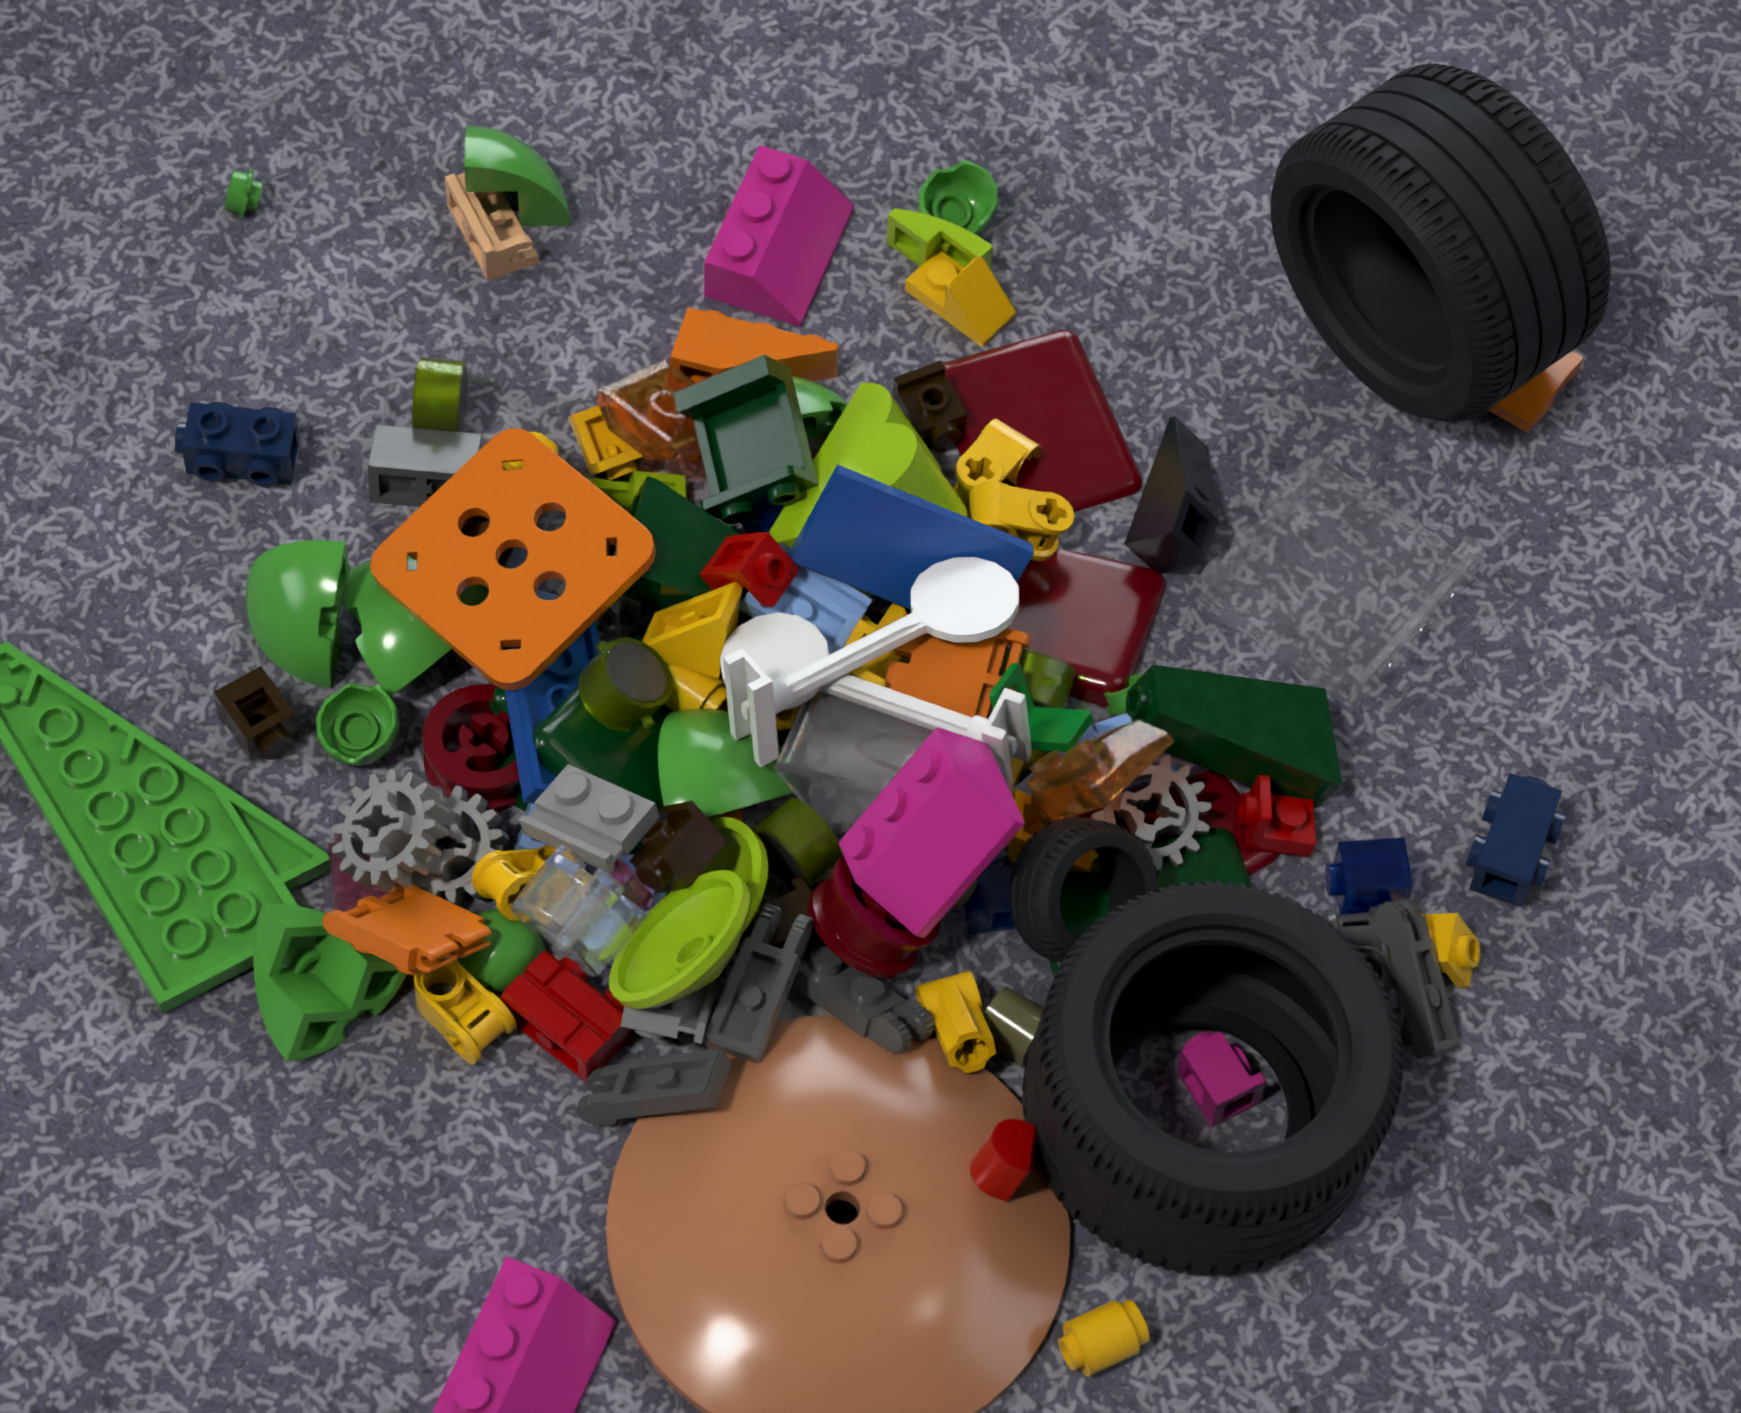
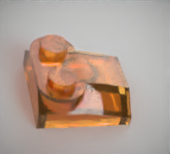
(645, 413)
(1093, 770)

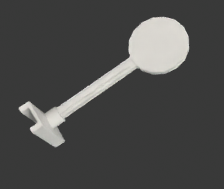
(950, 600)
(789, 643)

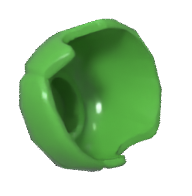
(960, 196)
(358, 724)
(507, 957)

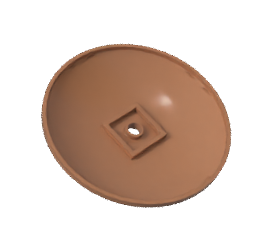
(775, 1307)

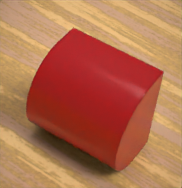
(1004, 1159)

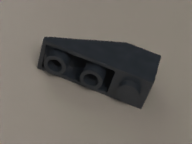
(1177, 504)

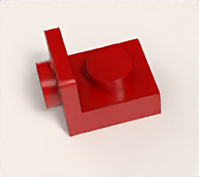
(753, 563)
(1276, 821)

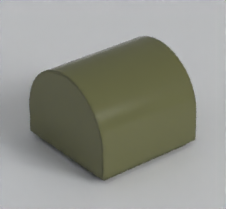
(1012, 1024)

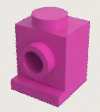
(1218, 1077)

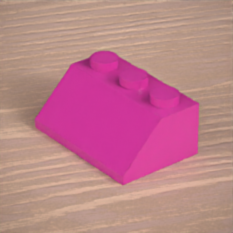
(776, 238)
(932, 830)
(528, 1347)

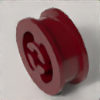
(479, 748)
(861, 929)

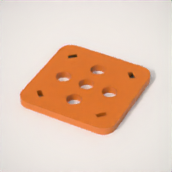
(512, 610)

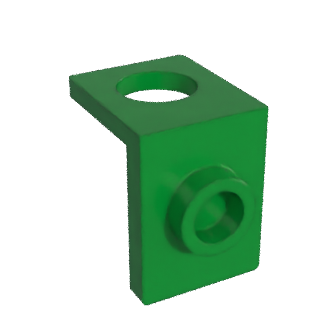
(1048, 727)

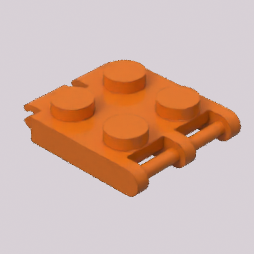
(954, 673)
(410, 929)

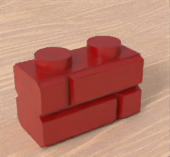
(567, 1014)

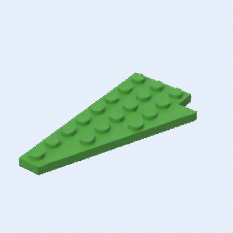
(150, 834)

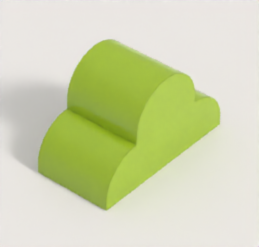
(878, 443)

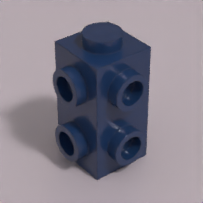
(238, 443)
(1520, 825)

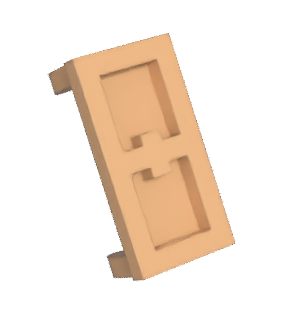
(489, 229)

